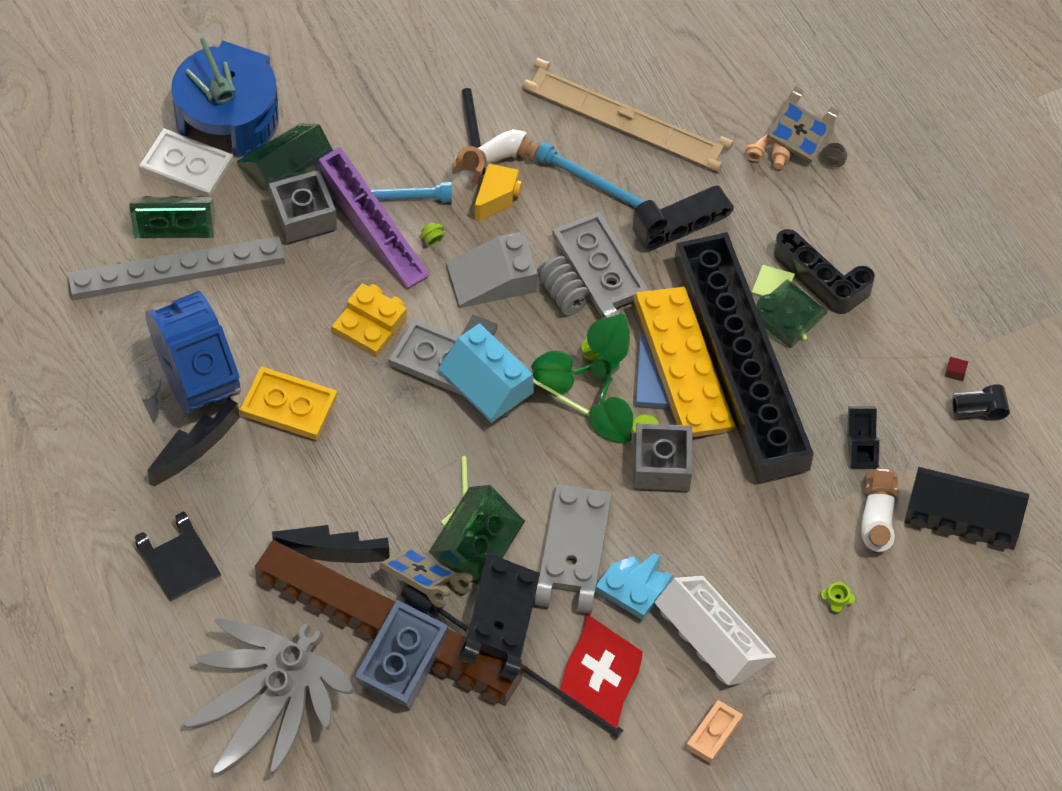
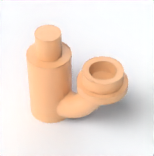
(779, 155)

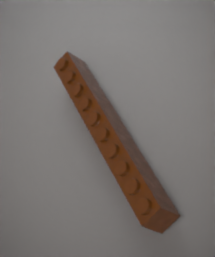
(366, 612)

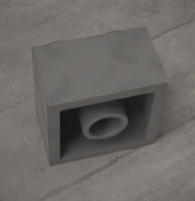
(303, 206)
(663, 457)

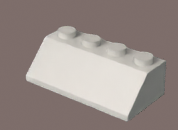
(713, 629)

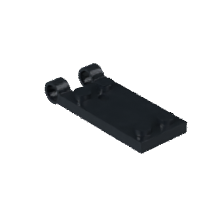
(504, 600)

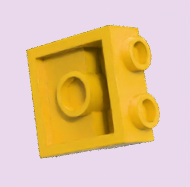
(370, 319)

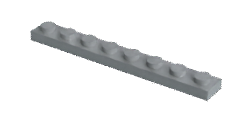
(176, 268)

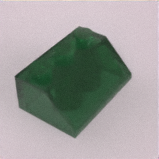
(286, 155)
(172, 217)
(477, 527)

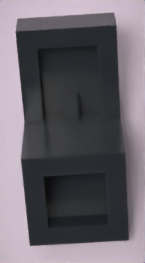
(862, 436)

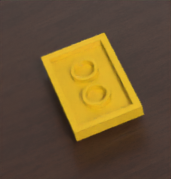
(288, 403)

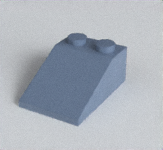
(402, 655)

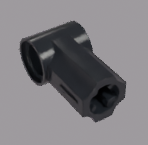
(989, 402)

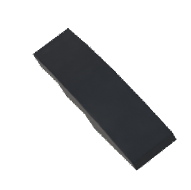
(187, 448)
(342, 547)

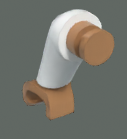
(500, 147)
(878, 513)

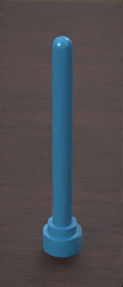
(547, 155)
(440, 192)

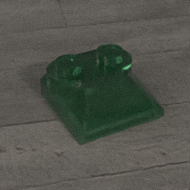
(789, 312)

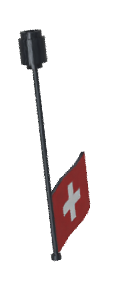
(595, 674)

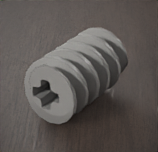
(563, 285)

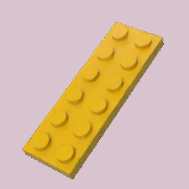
(683, 361)

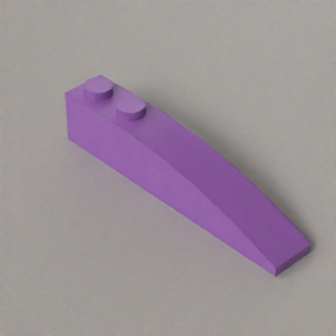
(370, 217)

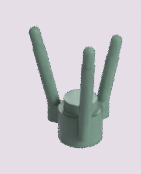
(220, 88)

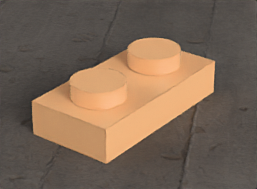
(714, 731)

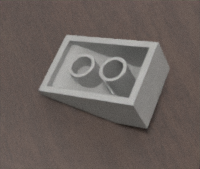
(494, 271)

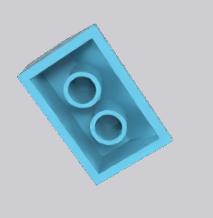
(486, 373)

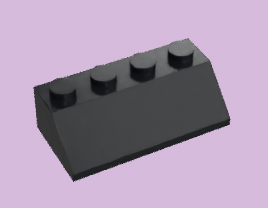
(966, 508)

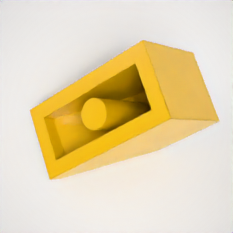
(497, 191)

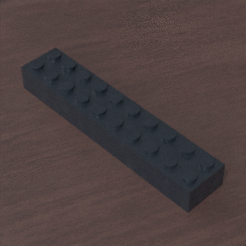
(743, 358)

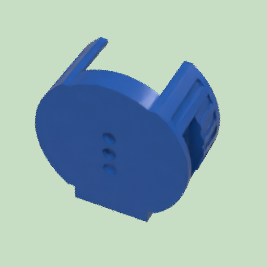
(251, 113)
(193, 352)

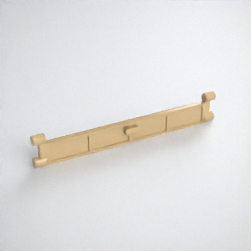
(626, 118)

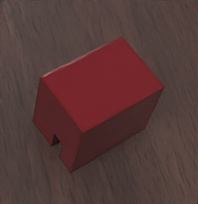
(956, 369)

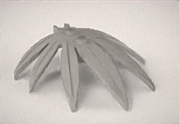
(287, 676)

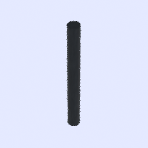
(471, 119)

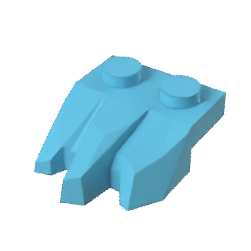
(634, 584)

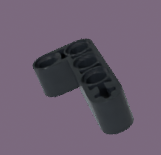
(662, 226)
(795, 252)

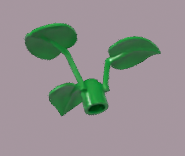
(611, 340)

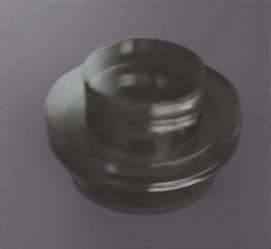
(834, 155)

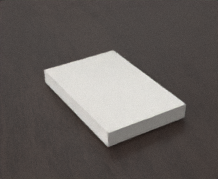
(186, 163)

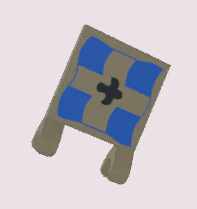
(799, 129)
(425, 574)

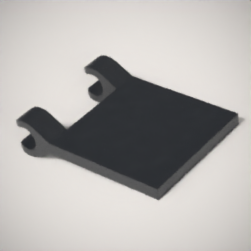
(181, 562)

